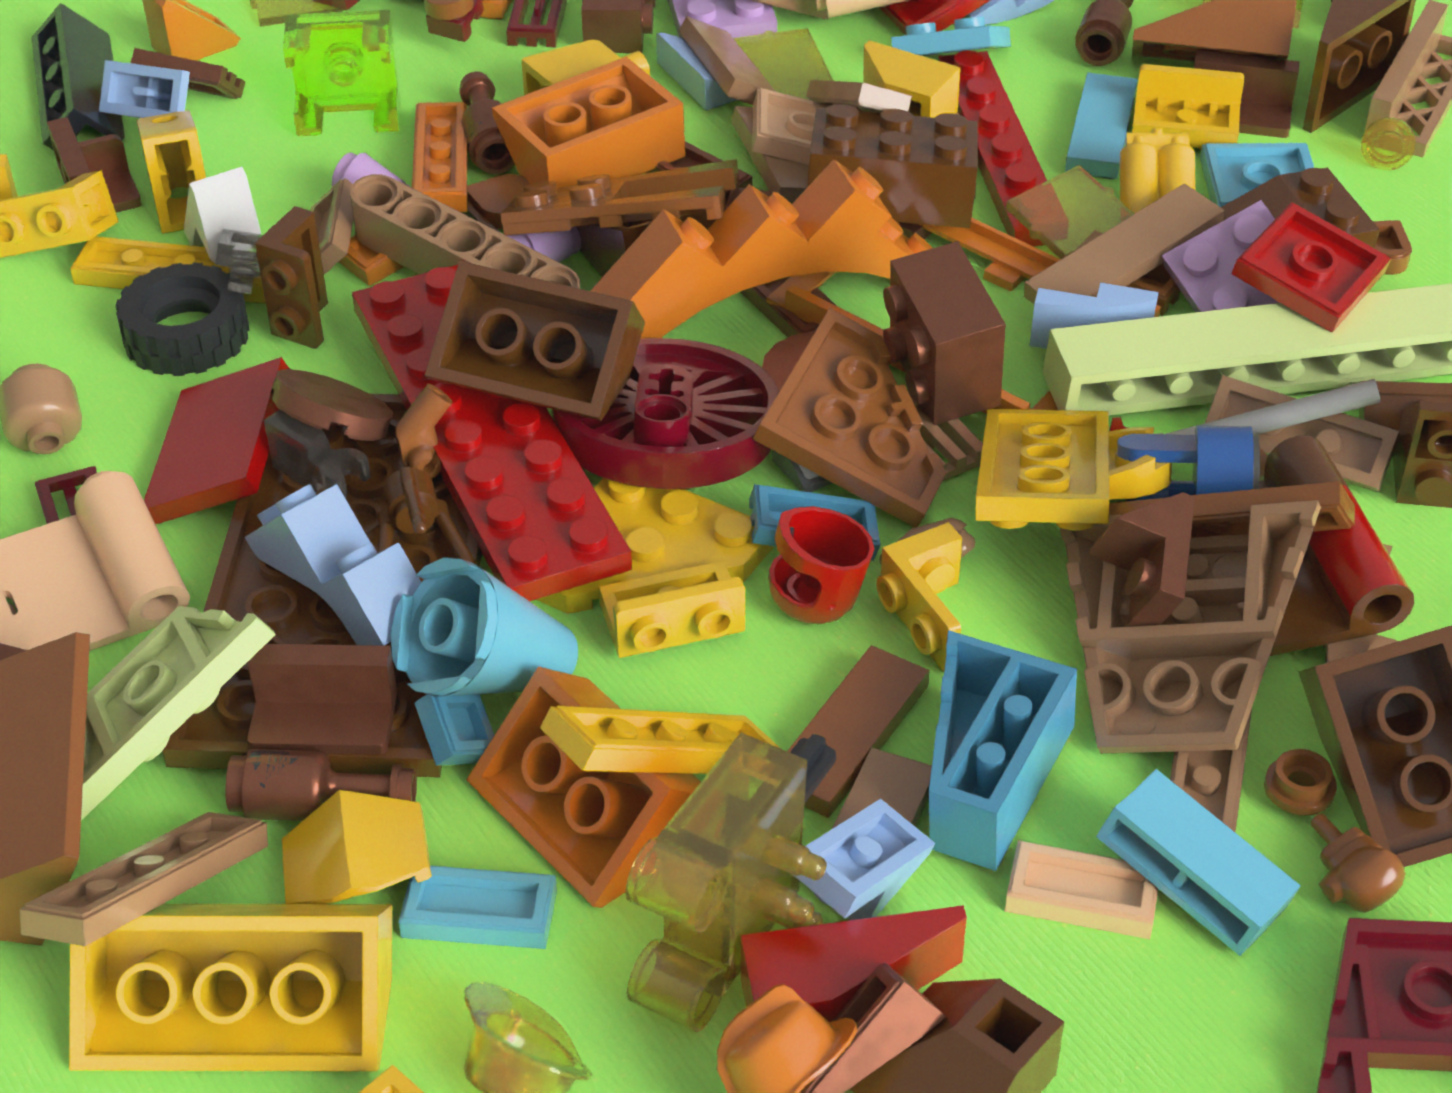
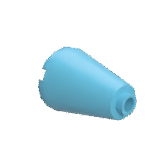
(474, 634)

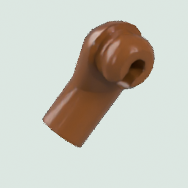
(417, 433)

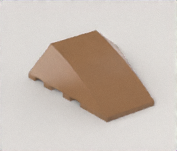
(1201, 668)

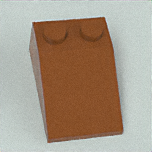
(1220, 26)

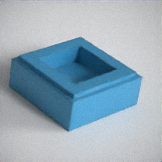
(455, 727)

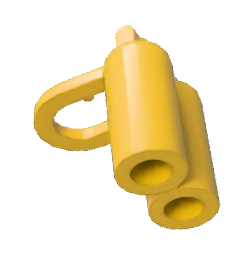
(1154, 166)

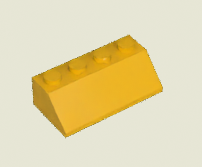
(234, 989)

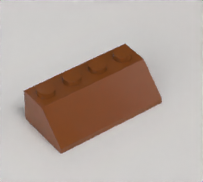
(40, 773)

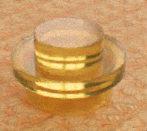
(1388, 143)

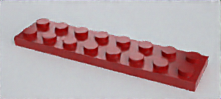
(497, 455)

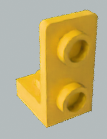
(56, 216)
(911, 578)

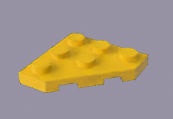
(667, 534)

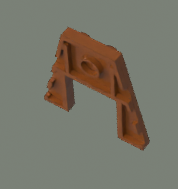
(621, 199)

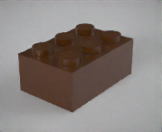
(919, 161)

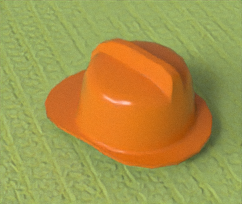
(779, 1044)

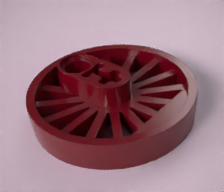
(678, 419)

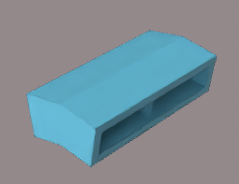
(1198, 861)

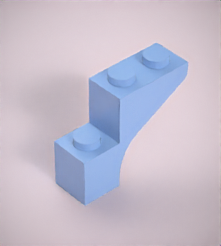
(328, 551)

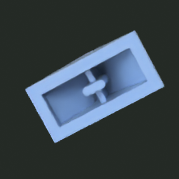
(142, 90)

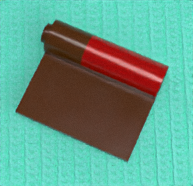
(1346, 576)

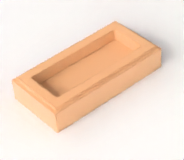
(1080, 890)

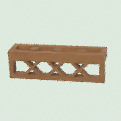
(1406, 77)

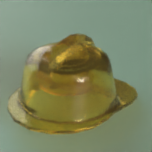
(517, 1045)

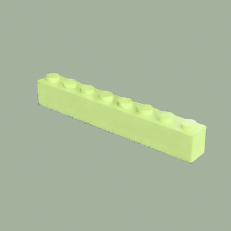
(1184, 356)

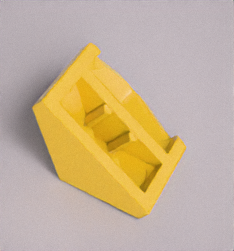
(354, 848)

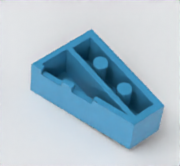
(994, 745)

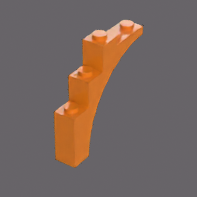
(829, 228)

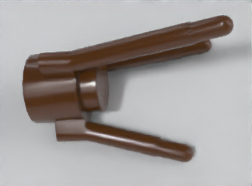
(413, 510)

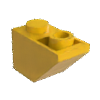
(928, 81)

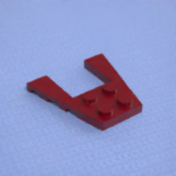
(1389, 1003)

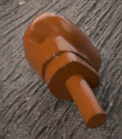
(1358, 867)

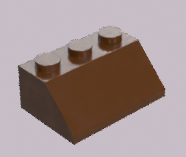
(535, 341)

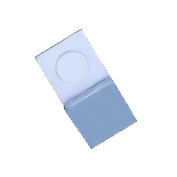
(867, 860)

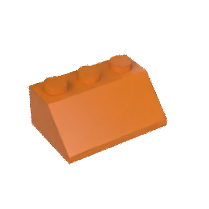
(593, 124)
(576, 819)

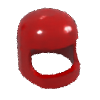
(818, 564)

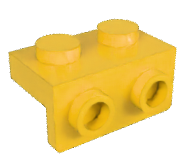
(1189, 102)
(673, 608)

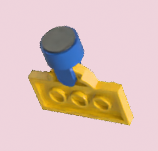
(1070, 465)

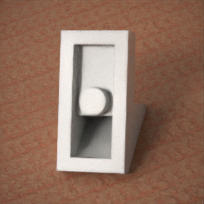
(216, 205)

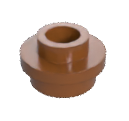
(1301, 782)

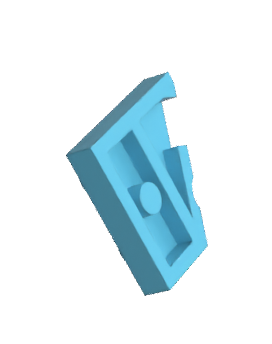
(968, 35)

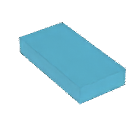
(480, 907)

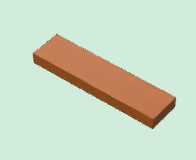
(441, 153)

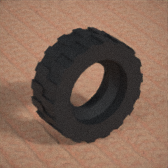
(187, 346)

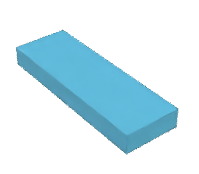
(1101, 124)

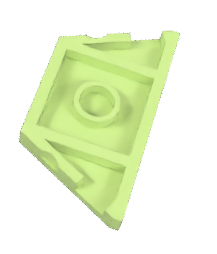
(158, 689)

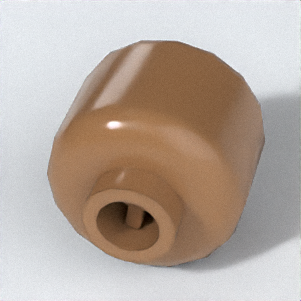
(38, 407)

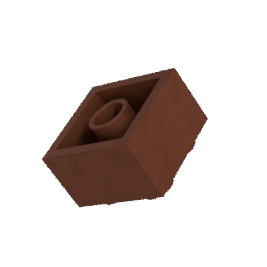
(944, 333)

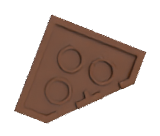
(854, 422)

